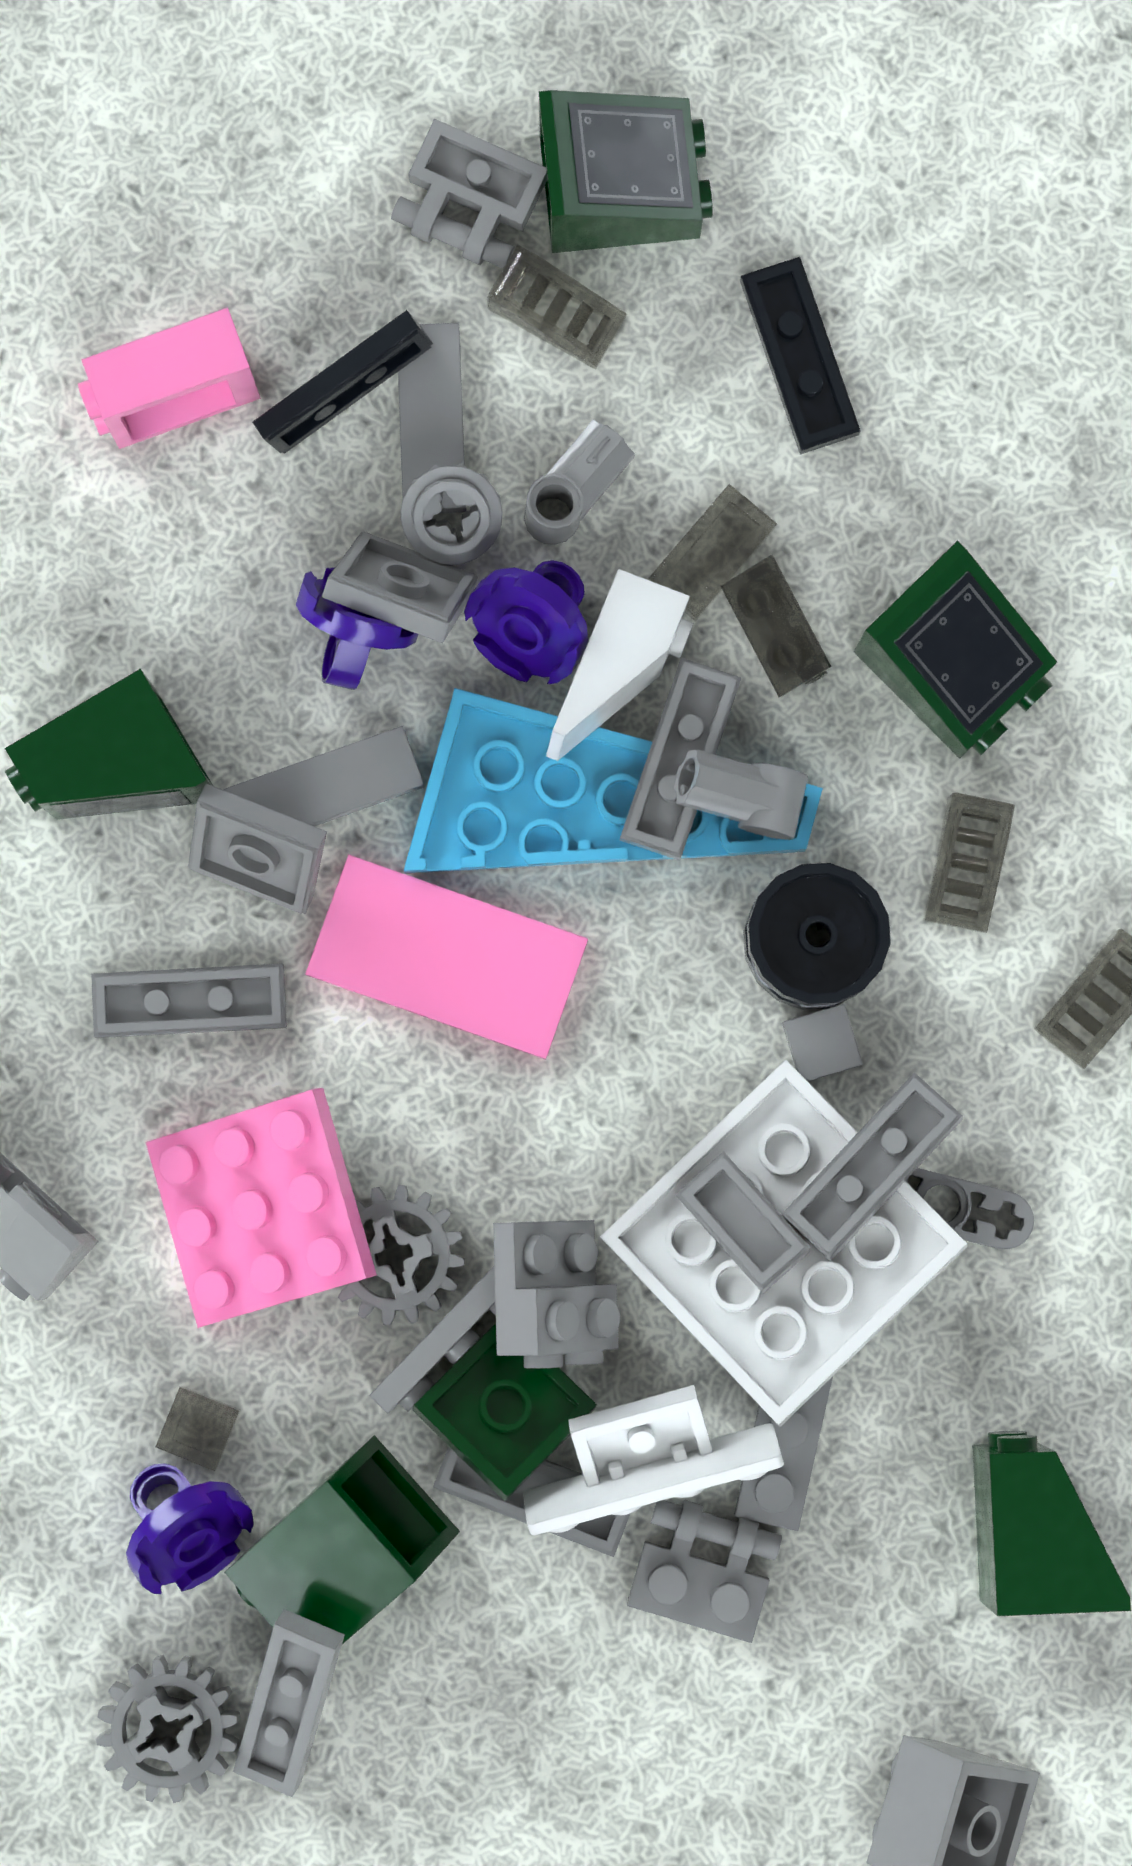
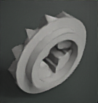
(438, 539)

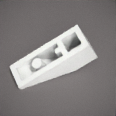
(623, 657)

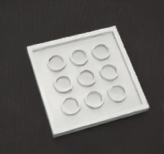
(821, 1310)

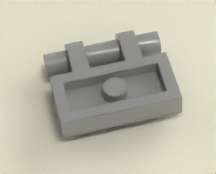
(478, 177)
(698, 1589)

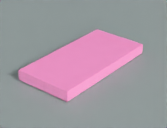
(446, 957)

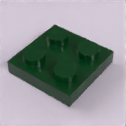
(502, 1414)

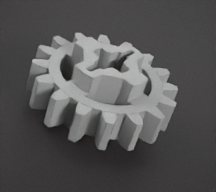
(423, 1246)
(182, 1756)

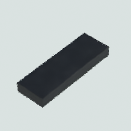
(800, 355)
(343, 383)

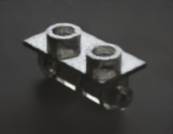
(776, 627)

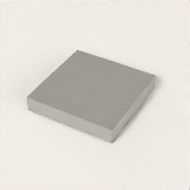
(400, 586)
(256, 849)

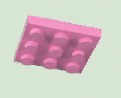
(261, 1207)

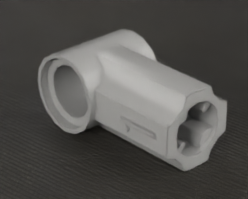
(578, 481)
(758, 796)

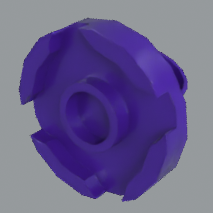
(530, 621)
(350, 633)
(186, 1534)

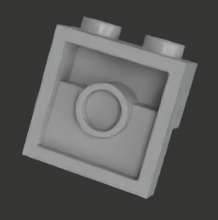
(551, 1294)

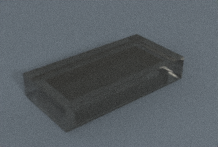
(714, 550)

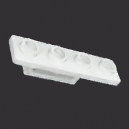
(645, 1456)

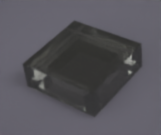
(198, 1428)

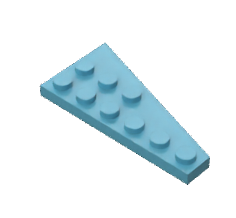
(510, 806)

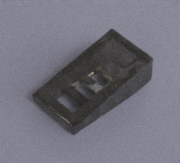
(523, 315)
(982, 809)
(1066, 1042)

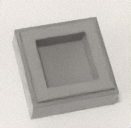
(822, 1043)

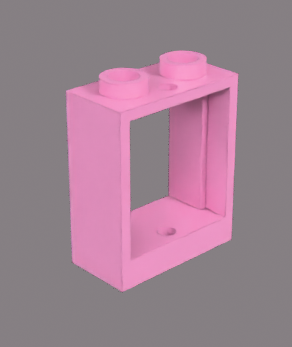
(168, 379)

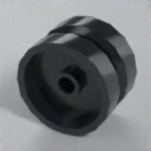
(809, 974)

